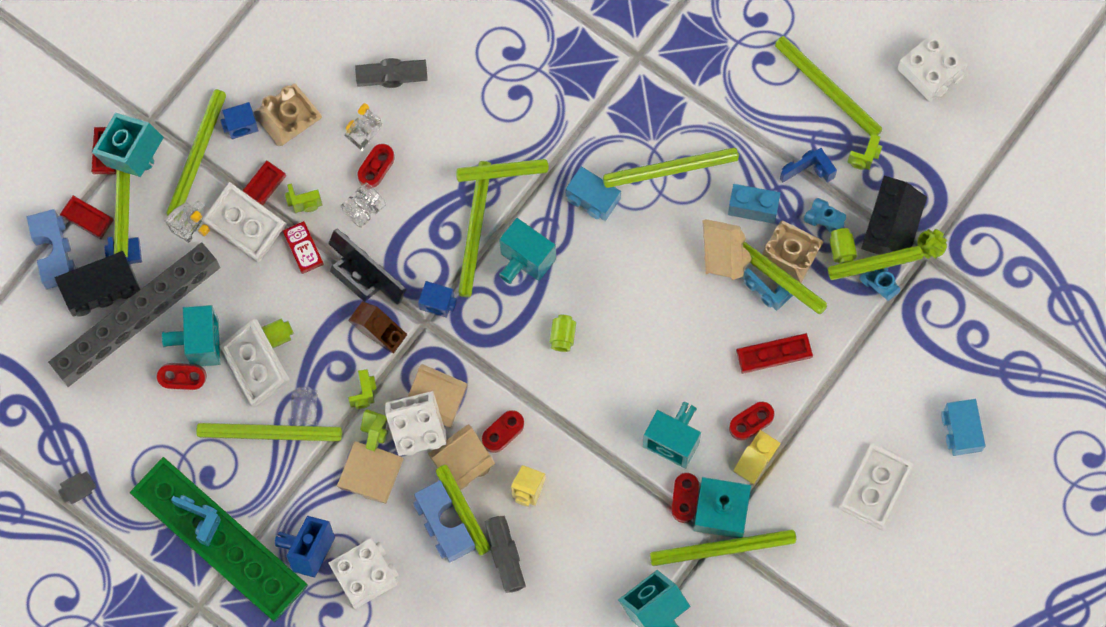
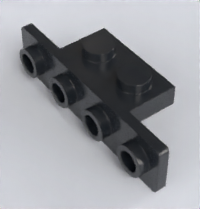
(361, 272)

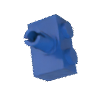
(308, 547)

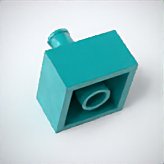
(128, 145)
(526, 251)
(198, 336)
(672, 436)
(722, 508)
(654, 602)

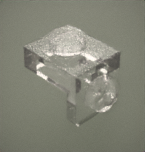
(304, 406)

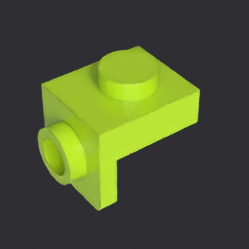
(864, 161)
(303, 202)
(367, 385)
(375, 425)

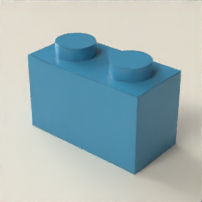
(590, 193)
(754, 203)
(963, 427)

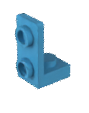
(767, 296)
(206, 528)

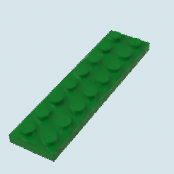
(232, 549)

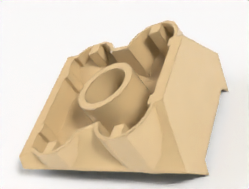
(286, 114)
(724, 249)
(792, 249)
(447, 391)
(463, 456)

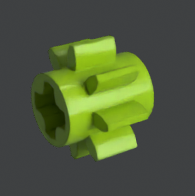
(932, 243)

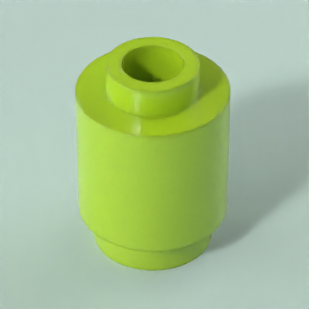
(842, 246)
(278, 332)
(562, 333)

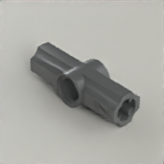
(391, 73)
(505, 554)

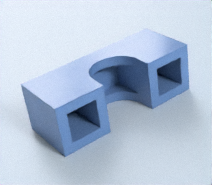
(47, 228)
(452, 541)

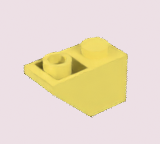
(527, 486)

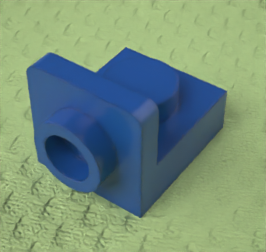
(134, 249)

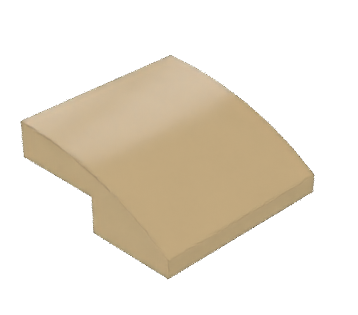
(370, 472)

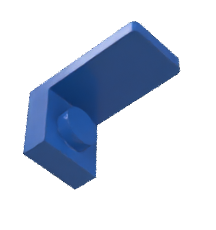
(822, 166)

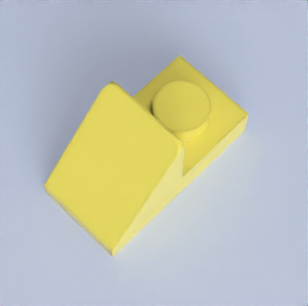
(756, 457)

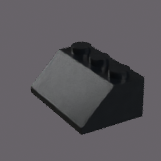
(894, 217)
(98, 284)

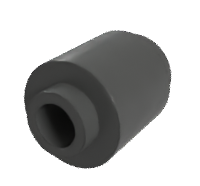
(76, 487)

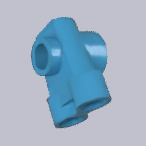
(825, 215)
(879, 280)

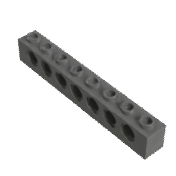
(134, 314)

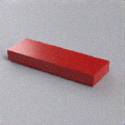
(774, 353)

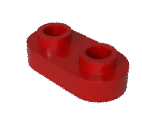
(374, 166)
(182, 376)
(750, 420)
(504, 431)
(686, 497)

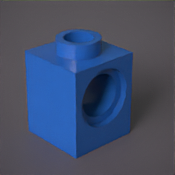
(239, 121)
(437, 299)

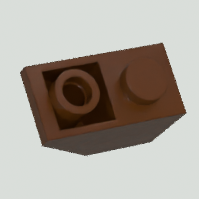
(377, 326)

